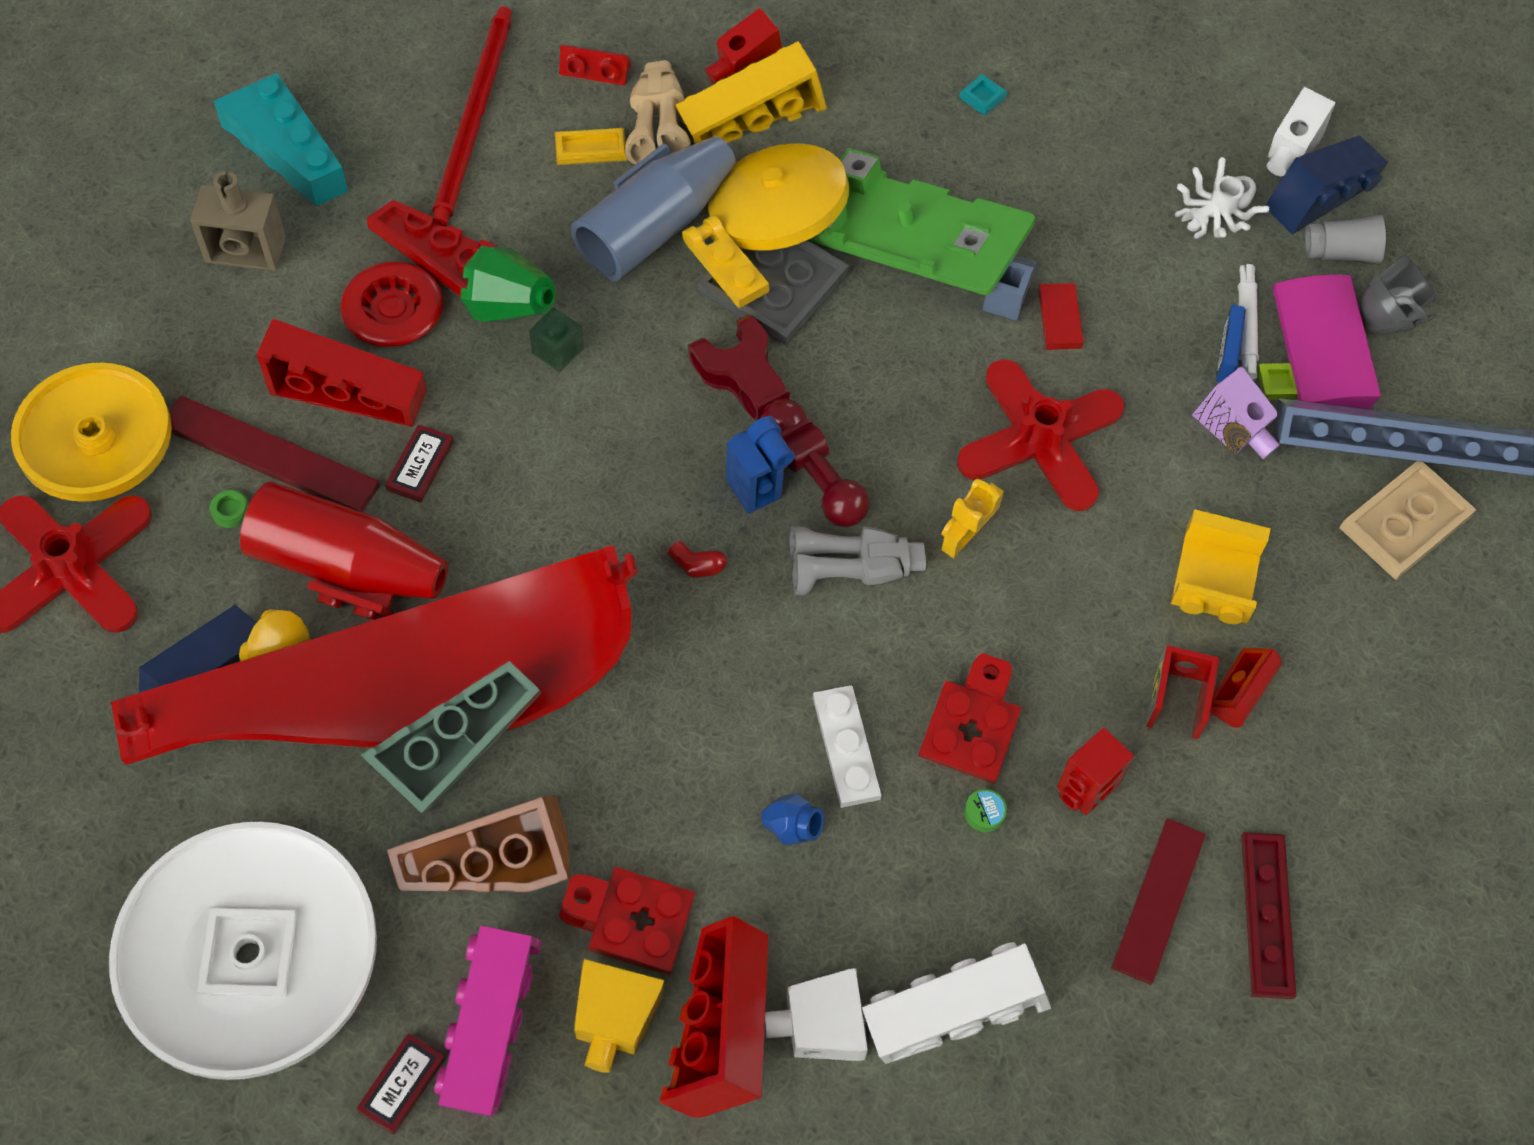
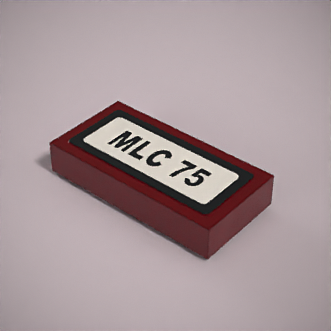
(419, 463)
(401, 1084)

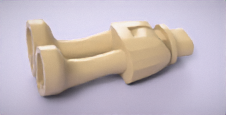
(652, 97)

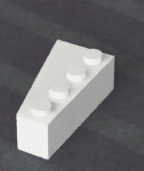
(955, 1003)

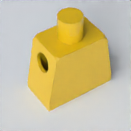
(614, 1011)

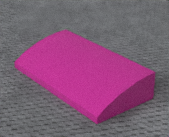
(1326, 341)

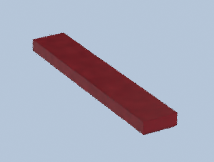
(271, 455)

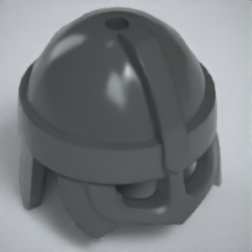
(1397, 298)

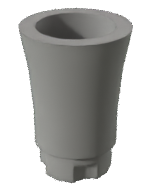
(1347, 240)

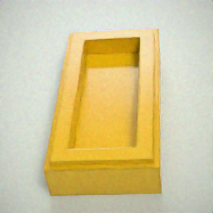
(590, 146)

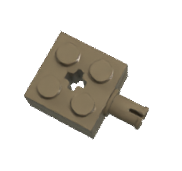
(237, 225)

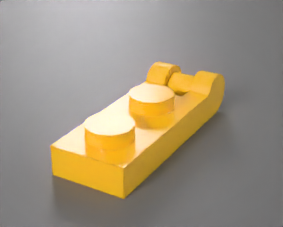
(726, 262)

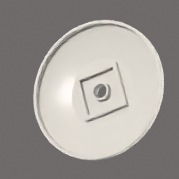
(194, 911)

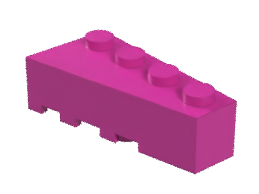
(486, 1020)

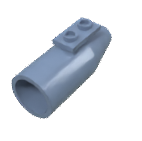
(651, 205)

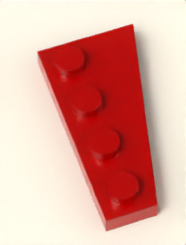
(429, 245)

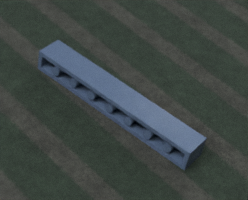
(1404, 436)

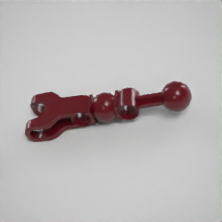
(762, 393)

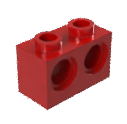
(1094, 772)

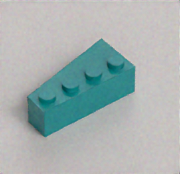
(281, 134)

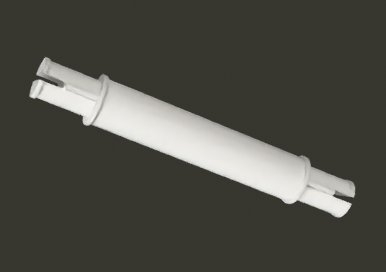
(1248, 299)

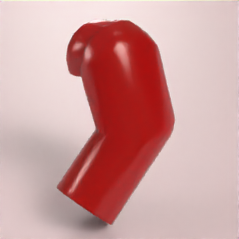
(699, 563)

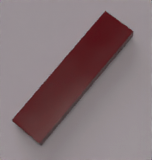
(1158, 901)
(1268, 916)

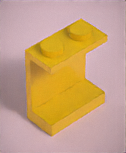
(1219, 567)

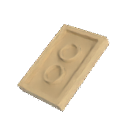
(1407, 519)

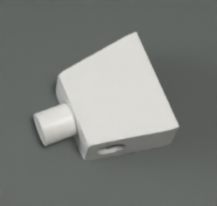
(1315, 113)
(822, 1018)

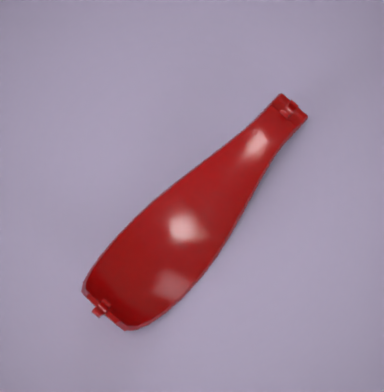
(373, 679)

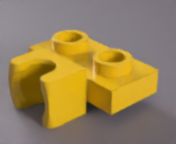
(970, 515)

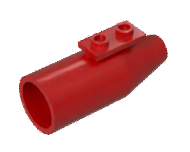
(346, 550)

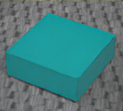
(983, 94)

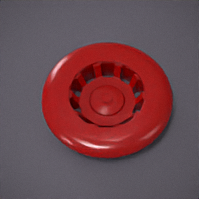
(393, 313)

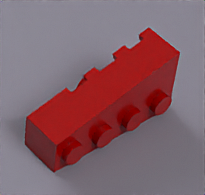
(338, 376)
(723, 1021)

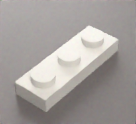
(846, 746)

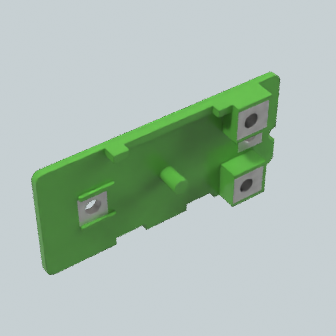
(924, 228)

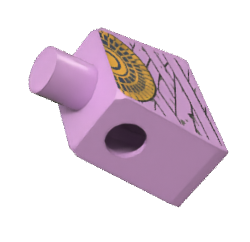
(1239, 414)

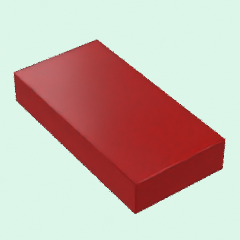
(1060, 316)

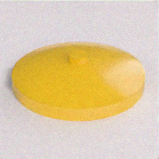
(780, 196)
(91, 432)

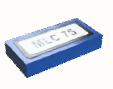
(1231, 342)

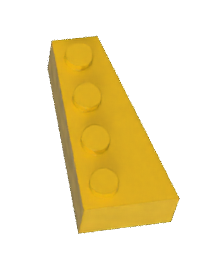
(754, 97)

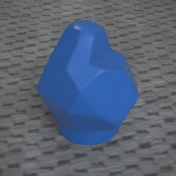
(793, 819)

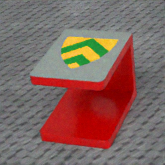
(1204, 672)

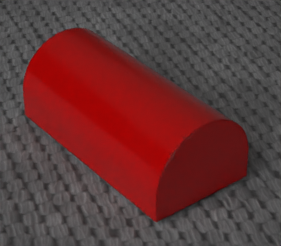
(1244, 685)

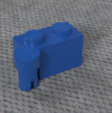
(757, 463)

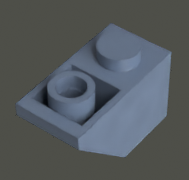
(1012, 289)

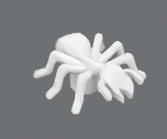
(1228, 198)

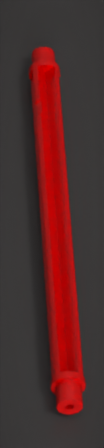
(471, 117)

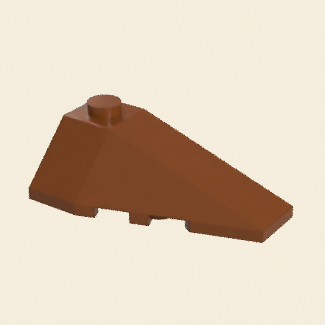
(499, 852)

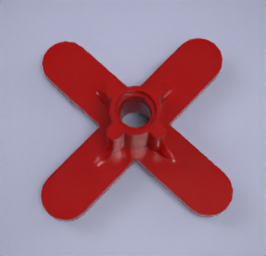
(1041, 431)
(69, 561)

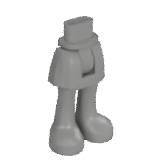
(880, 558)

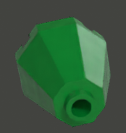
(505, 286)

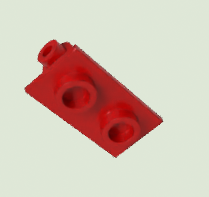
(594, 65)

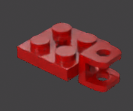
(979, 704)
(609, 913)

